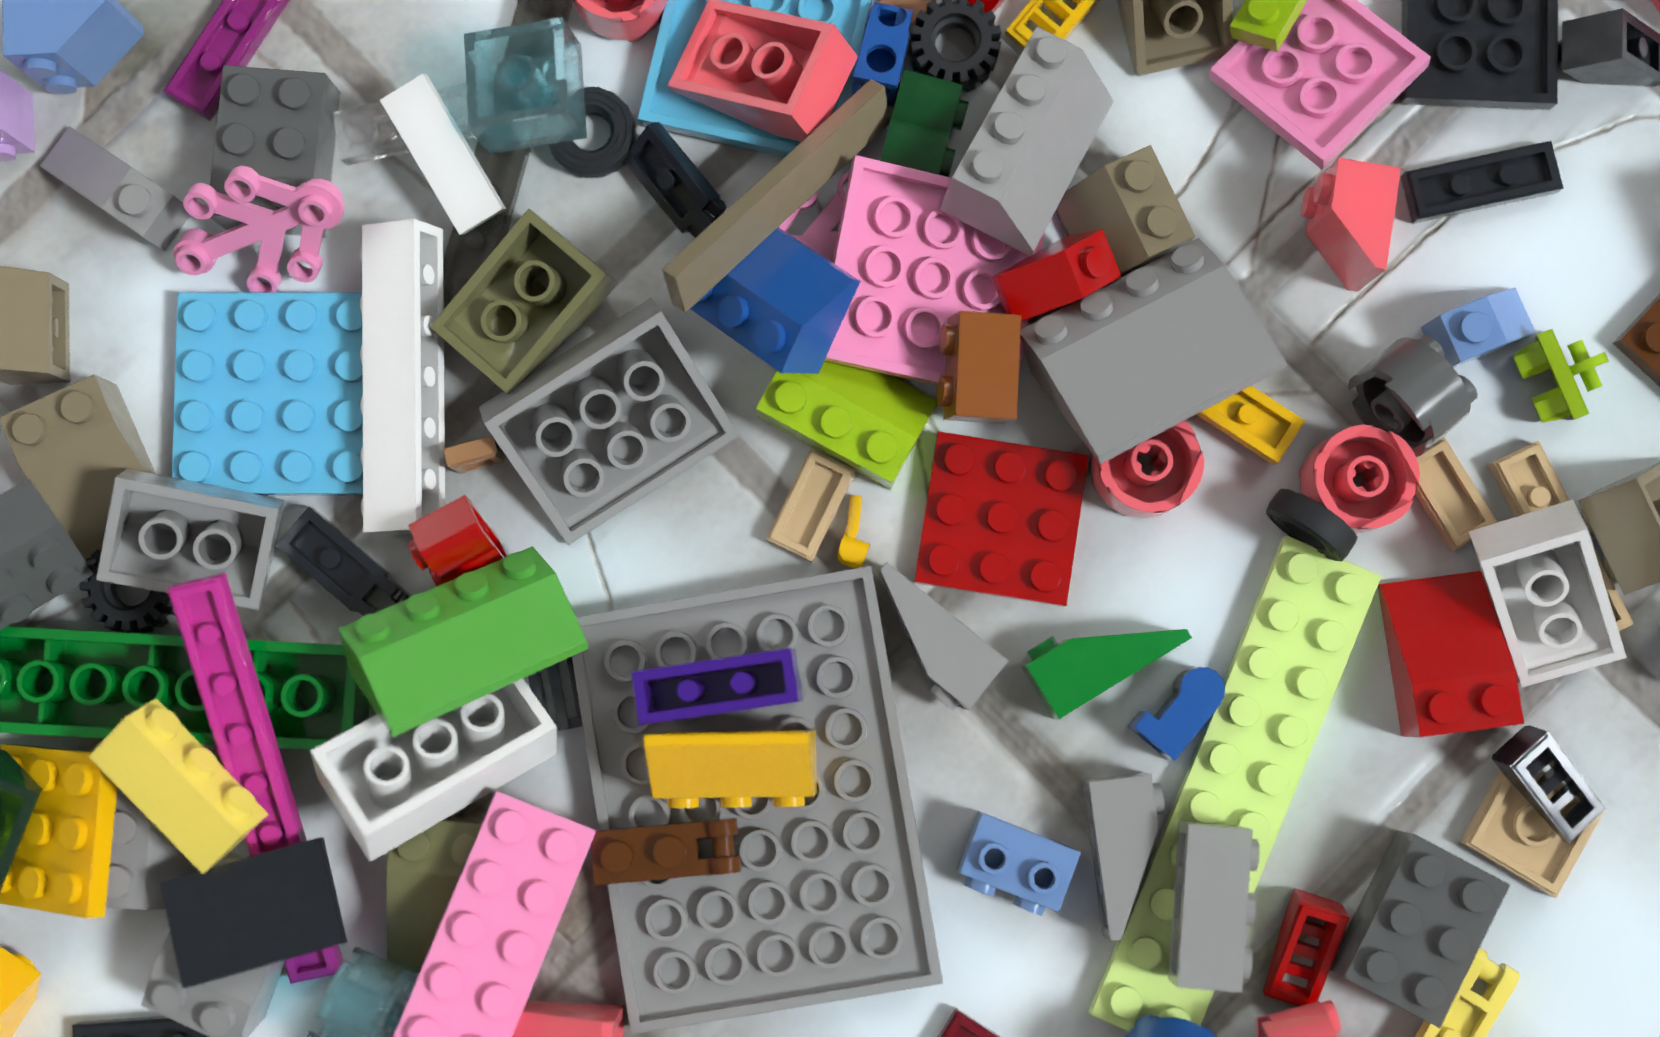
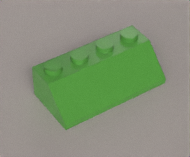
(462, 640)

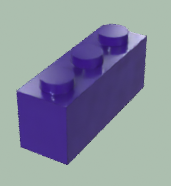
(717, 686)

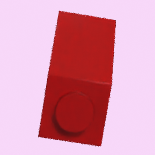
(1057, 275)

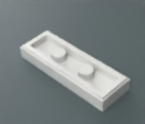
(442, 154)

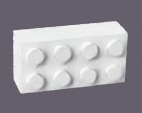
(414, 780)

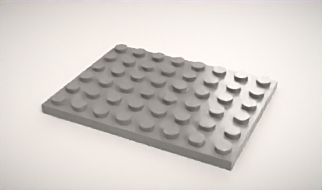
(826, 889)

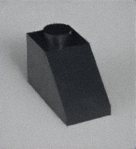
(1610, 50)

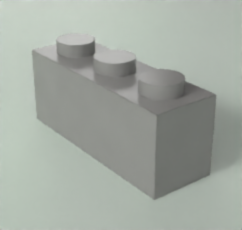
(1212, 906)

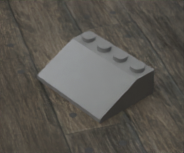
(1150, 350)
(608, 421)

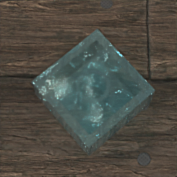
(525, 85)

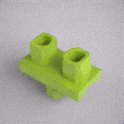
(1547, 355)

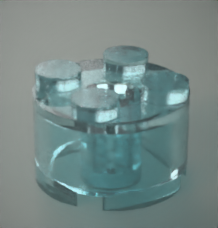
(365, 997)

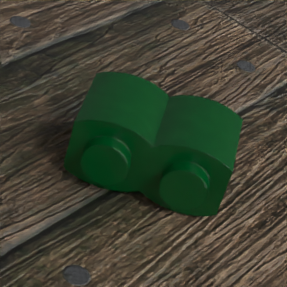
(923, 122)

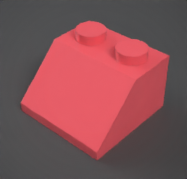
(1353, 218)

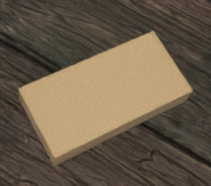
(1450, 496)
(811, 505)

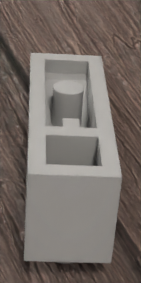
(116, 188)
(946, 648)
(1121, 833)

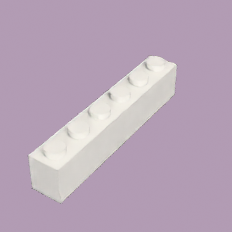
(401, 375)

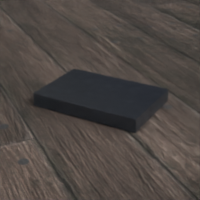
(253, 912)

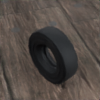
(611, 155)
(1311, 524)

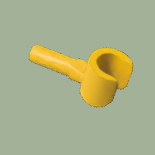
(852, 550)

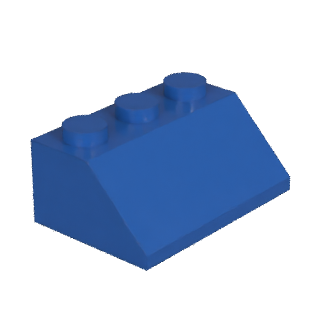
(782, 304)

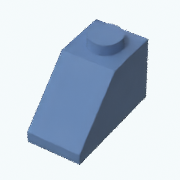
(1480, 327)

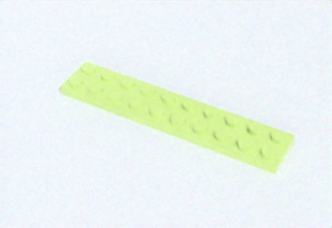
(1244, 759)

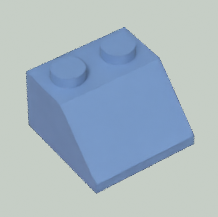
(67, 40)

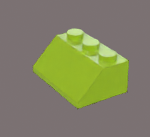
(850, 416)

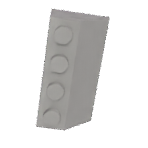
(1029, 143)

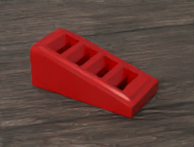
(1294, 923)

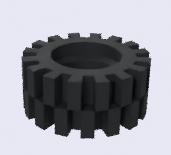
(955, 15)
(116, 614)

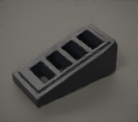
(1529, 754)

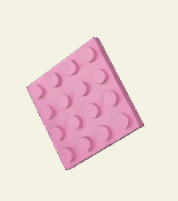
(912, 270)

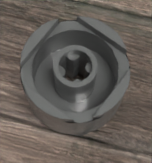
(1413, 392)

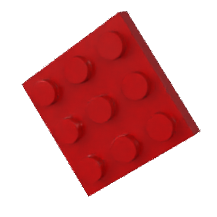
(1001, 519)

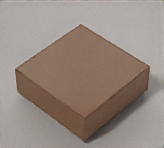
(474, 455)

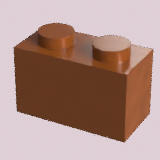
(980, 367)

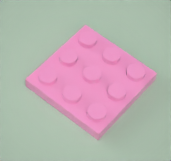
(1325, 79)

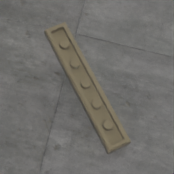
(776, 196)

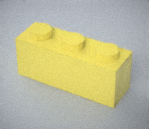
(178, 785)

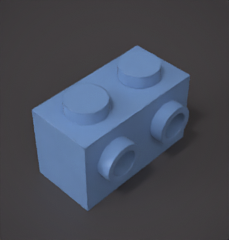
(1017, 863)

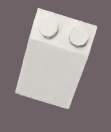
(1548, 593)

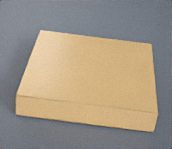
(1521, 841)

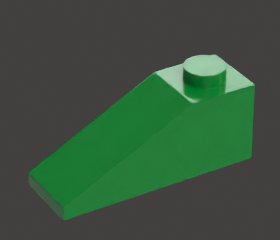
(1085, 667)

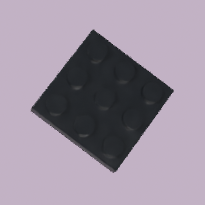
(1484, 52)

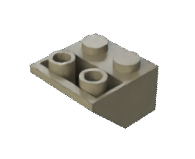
(33, 327)

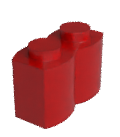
(454, 541)

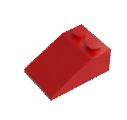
(1448, 656)

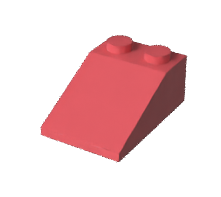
(764, 68)

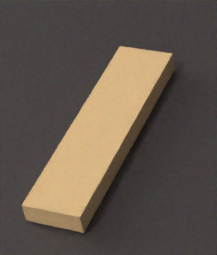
(1532, 485)

